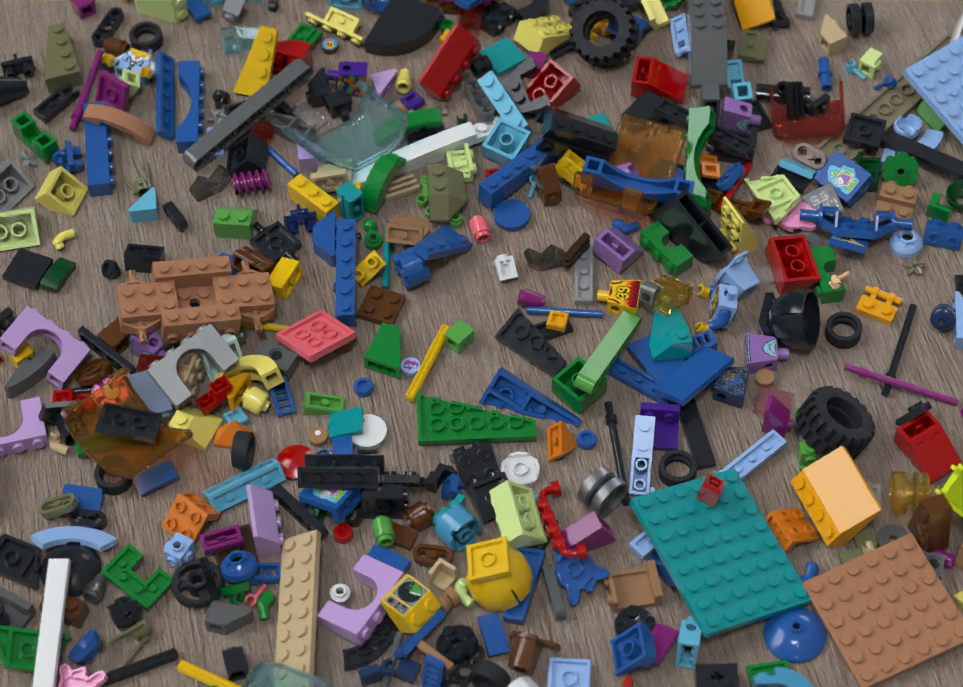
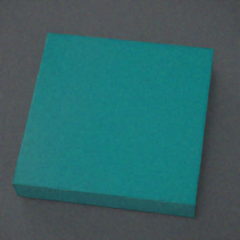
(504, 56)

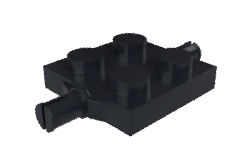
(275, 242)
(409, 479)

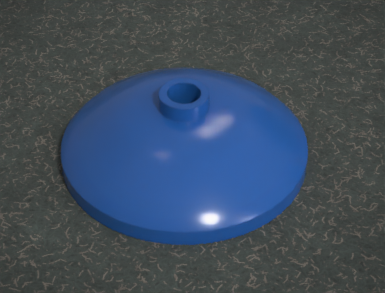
(795, 644)

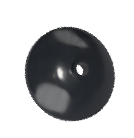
(83, 568)

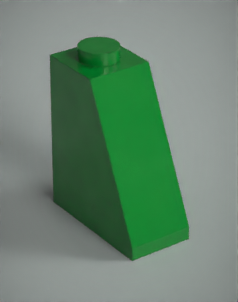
(385, 352)

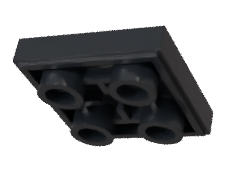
(27, 268)

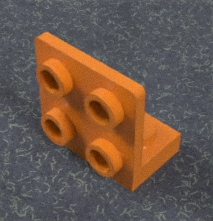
(189, 515)
(790, 527)

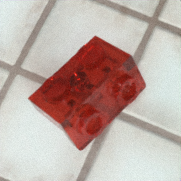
(471, 18)

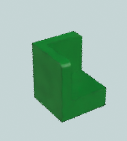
(937, 210)

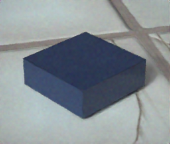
(407, 670)

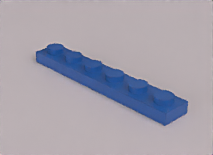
(165, 96)

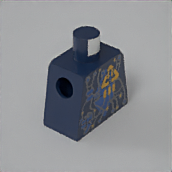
(731, 386)

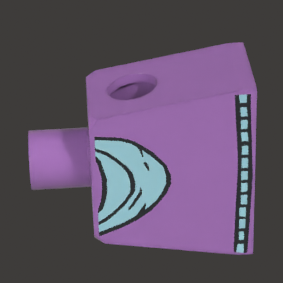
(737, 115)
(153, 346)
(762, 352)

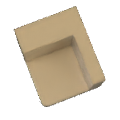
(442, 575)

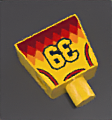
(621, 296)

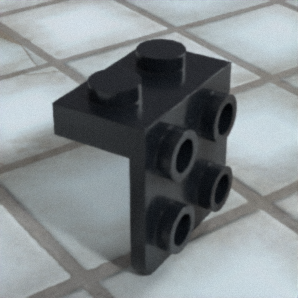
(474, 461)

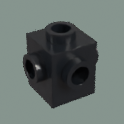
(124, 612)

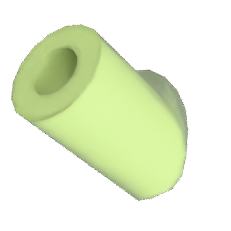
(462, 589)

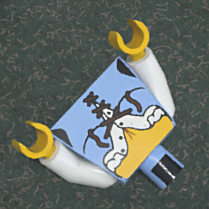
(133, 60)

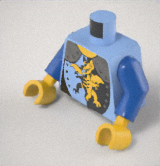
(722, 306)

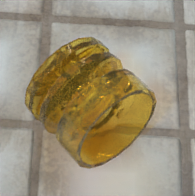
(906, 492)

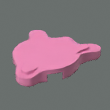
(791, 220)
(80, 677)

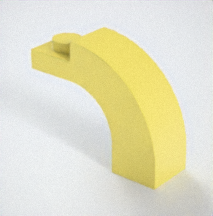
(260, 368)

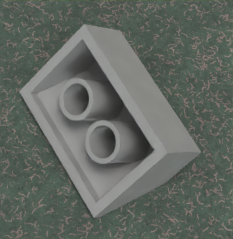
(13, 185)

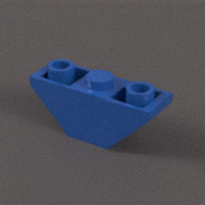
(325, 238)

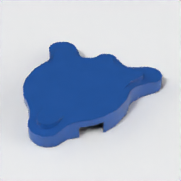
(578, 575)

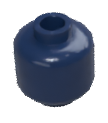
(943, 317)

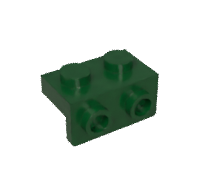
(871, 165)

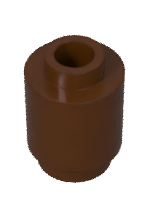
(115, 46)

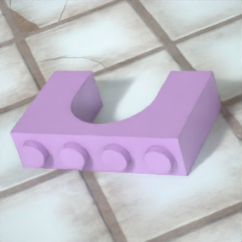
(33, 324)
(31, 433)
(359, 623)

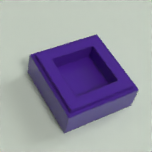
(412, 101)

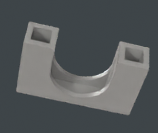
(206, 342)

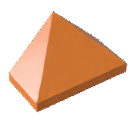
(226, 433)
(559, 441)

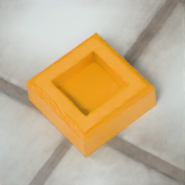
(557, 320)

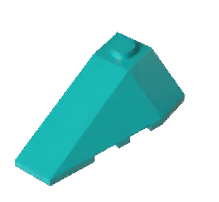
(670, 337)

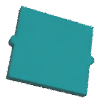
(346, 422)

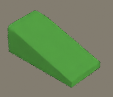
(321, 404)

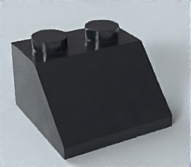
(247, 155)

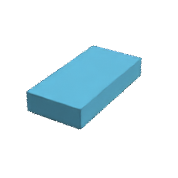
(797, 168)

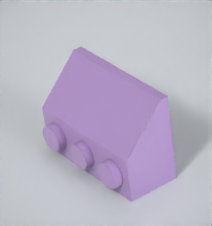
(264, 521)

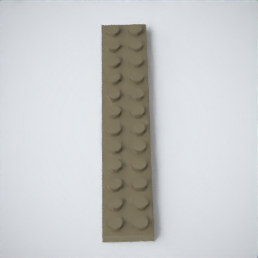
(886, 105)

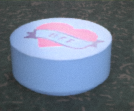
(410, 366)

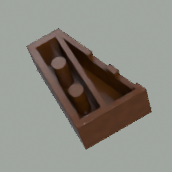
(932, 523)

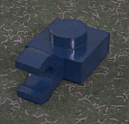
(373, 673)

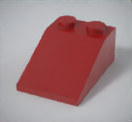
(554, 82)

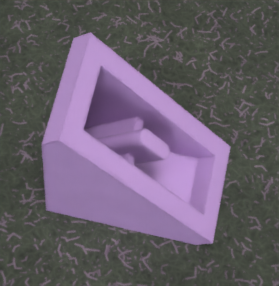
(384, 82)
(306, 160)

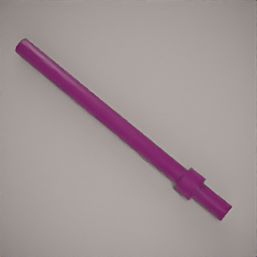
(78, 114)
(864, 372)

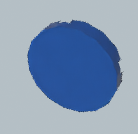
(511, 215)

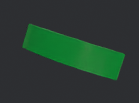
(426, 117)

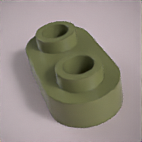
(58, 505)

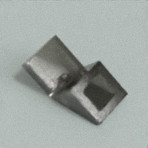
(206, 187)
(549, 259)

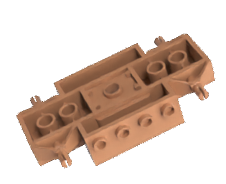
(175, 284)

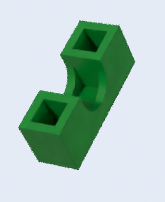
(27, 131)
(674, 260)
(825, 262)

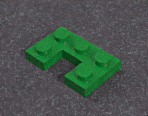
(120, 574)

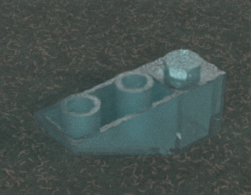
(236, 38)

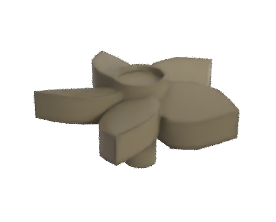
(442, 106)
(913, 266)

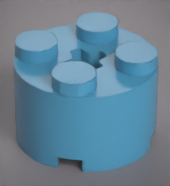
(457, 527)

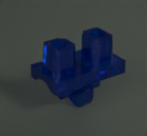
(300, 217)

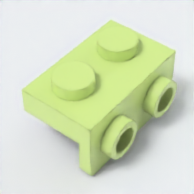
(462, 161)

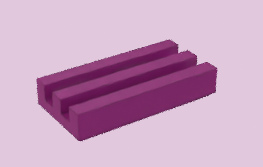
(222, 542)

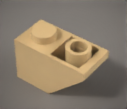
(832, 37)

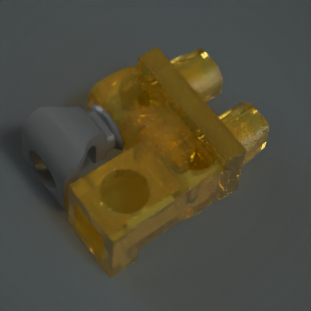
(666, 294)

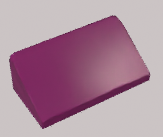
(663, 640)

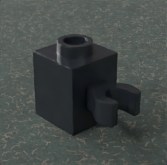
(338, 105)

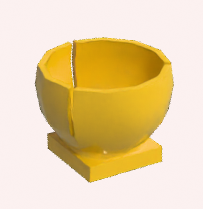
(494, 571)

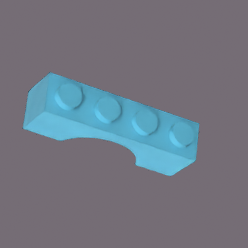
(502, 101)

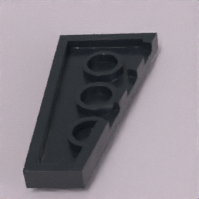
(529, 343)

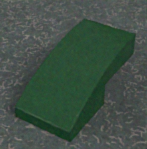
(57, 274)

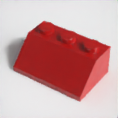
(791, 262)

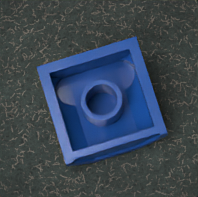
(633, 649)

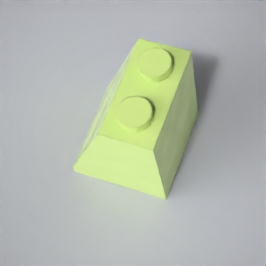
(167, 10)

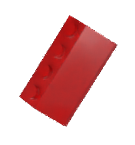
(449, 63)

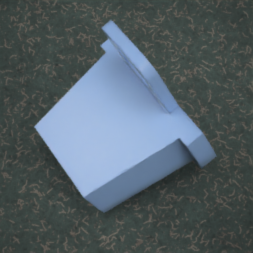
(739, 275)

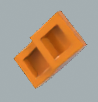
(709, 167)

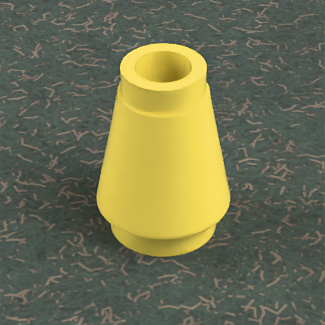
(403, 82)

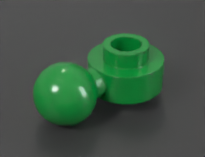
(370, 227)

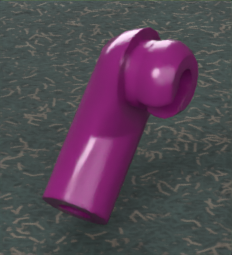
(949, 558)

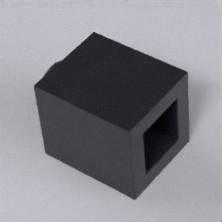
(235, 663)

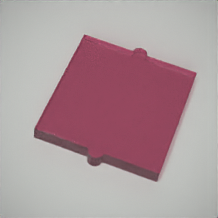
(763, 395)

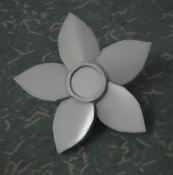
(217, 116)
(28, 158)

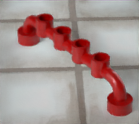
(553, 528)

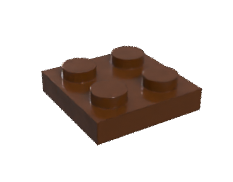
(381, 306)

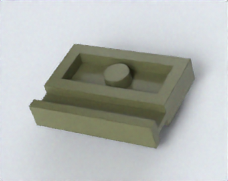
(753, 46)

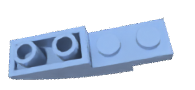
(642, 455)

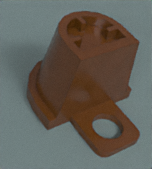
(526, 651)

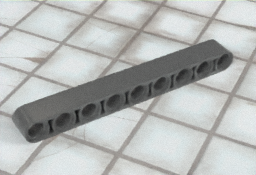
(247, 114)

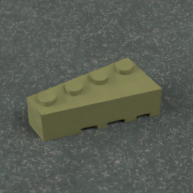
(60, 60)

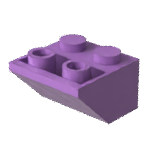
(616, 249)

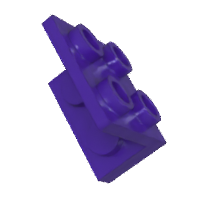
(666, 424)

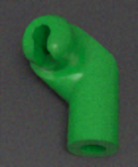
(263, 603)

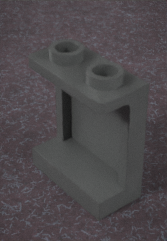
(18, 609)

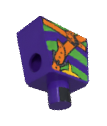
(348, 75)

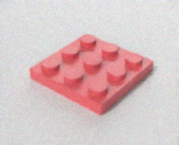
(316, 336)

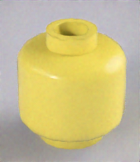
(255, 400)

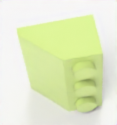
(19, 228)
(517, 514)

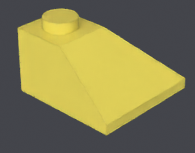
(202, 426)

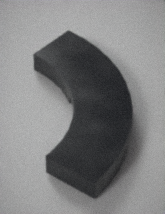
(373, 647)

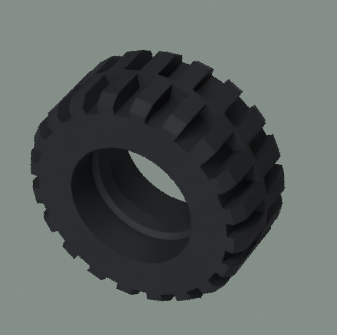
(619, 47)
(835, 420)

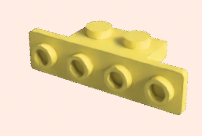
(340, 22)

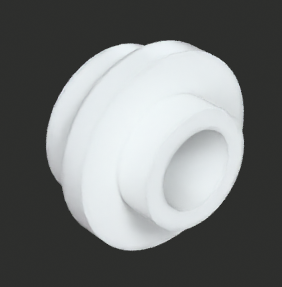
(340, 598)

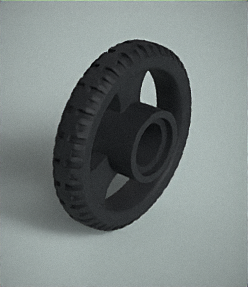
(199, 591)

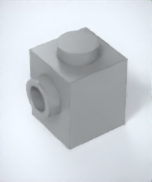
(232, 10)

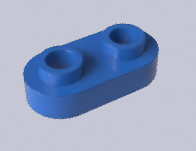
(730, 176)

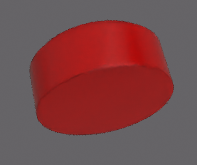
(343, 533)

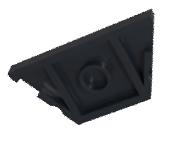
(19, 561)

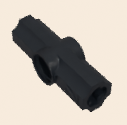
(763, 92)

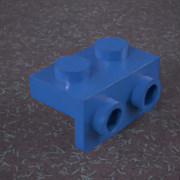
(943, 234)

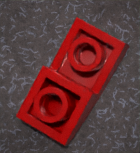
(219, 391)

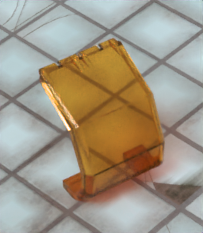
(652, 152)
(115, 454)

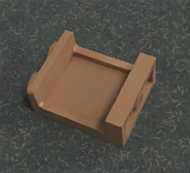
(407, 230)
(634, 587)

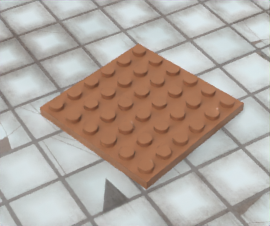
(886, 611)

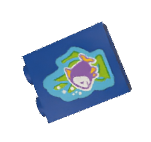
(846, 177)
(334, 500)

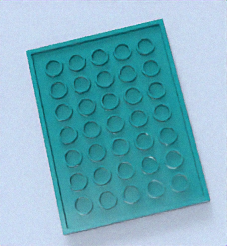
(721, 554)

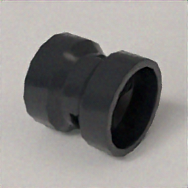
(480, 66)

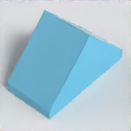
(145, 208)

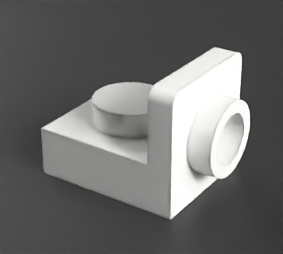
(505, 267)

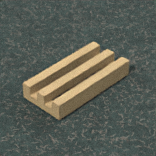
(398, 185)

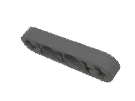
(479, 101)

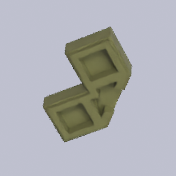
(859, 539)

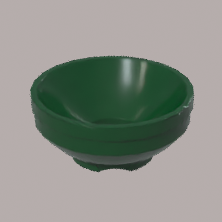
(954, 192)

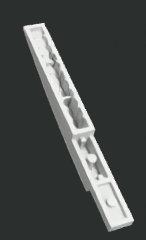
(434, 147)

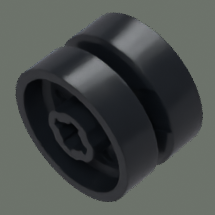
(860, 18)

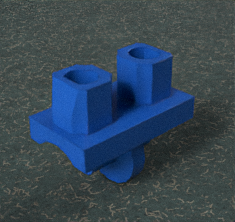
(66, 157)

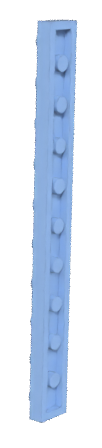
(743, 464)

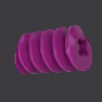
(251, 182)

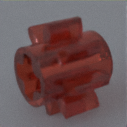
(263, 129)

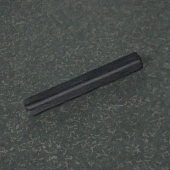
(141, 666)

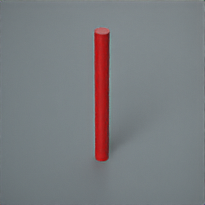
(730, 193)

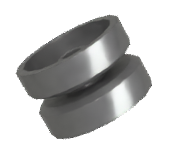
(602, 491)

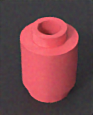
(480, 229)

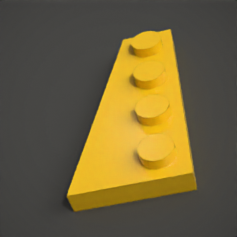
(259, 63)

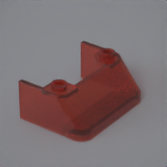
(808, 127)

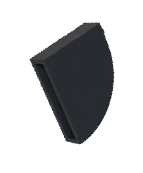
(403, 28)
(691, 227)

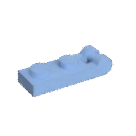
(680, 34)

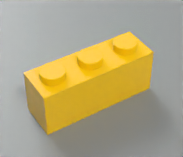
(312, 197)

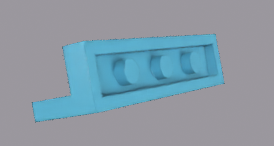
(234, 489)

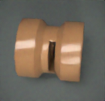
(448, 599)

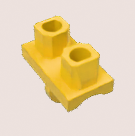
(369, 268)

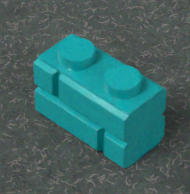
(350, 201)

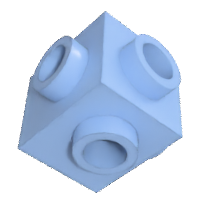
(179, 550)

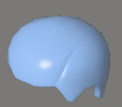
(909, 126)

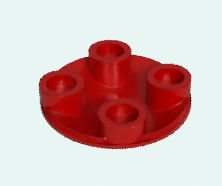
(291, 458)

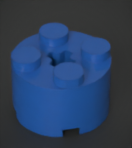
(411, 268)

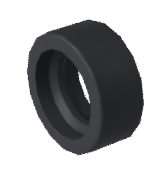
(146, 28)
(841, 341)
(243, 450)
(677, 456)
(111, 488)
(489, 674)

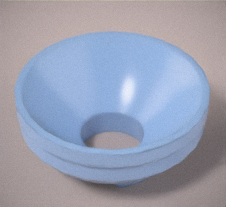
(905, 248)

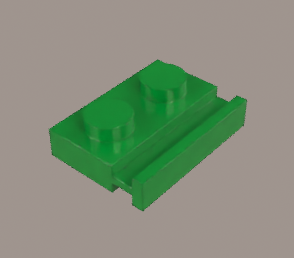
(306, 34)

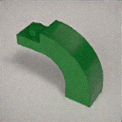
(379, 179)

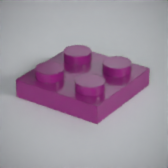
(112, 91)

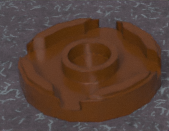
(93, 372)

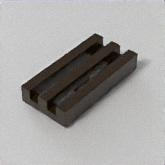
(576, 251)

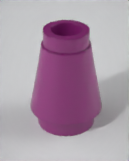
(530, 298)

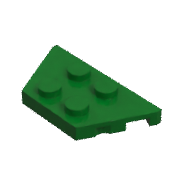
(20, 647)

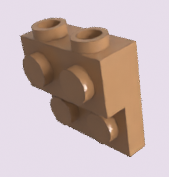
(897, 198)

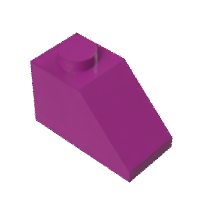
(776, 417)

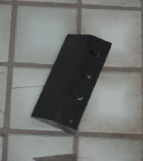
(579, 131)

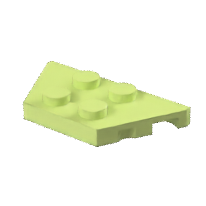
(778, 191)

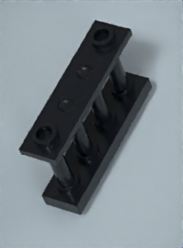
(559, 148)
(341, 471)

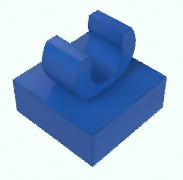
(451, 486)

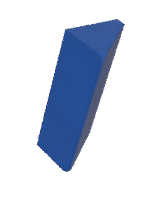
(88, 497)

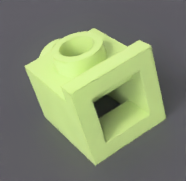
(870, 63)
(132, 79)

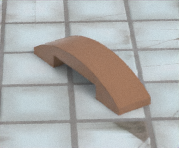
(120, 120)

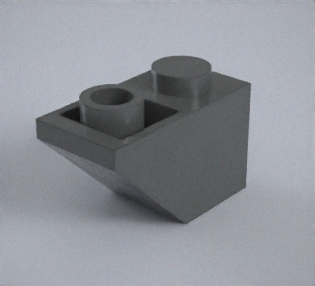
(227, 617)

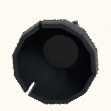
(792, 318)

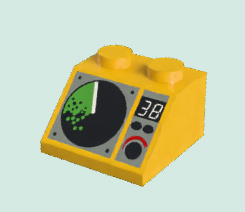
(409, 604)

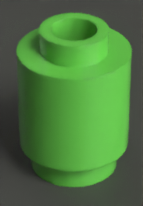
(383, 531)

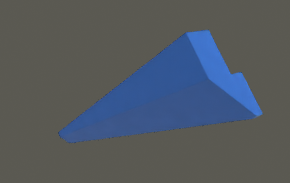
(514, 394)

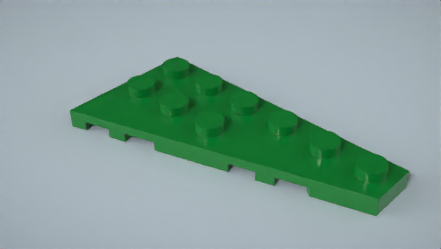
(463, 423)

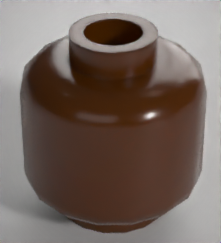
(419, 515)

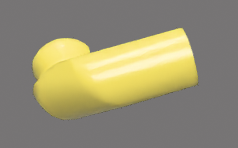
(63, 236)

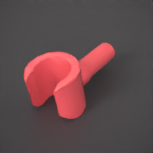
(248, 598)

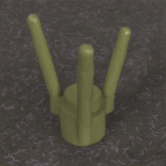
(140, 185)
(138, 631)

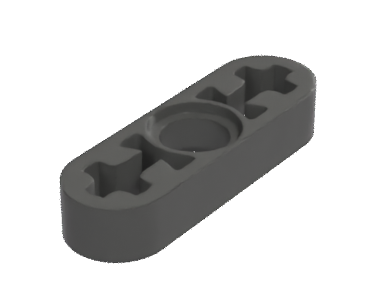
(553, 592)

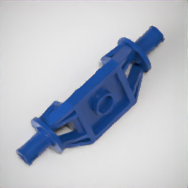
(853, 228)

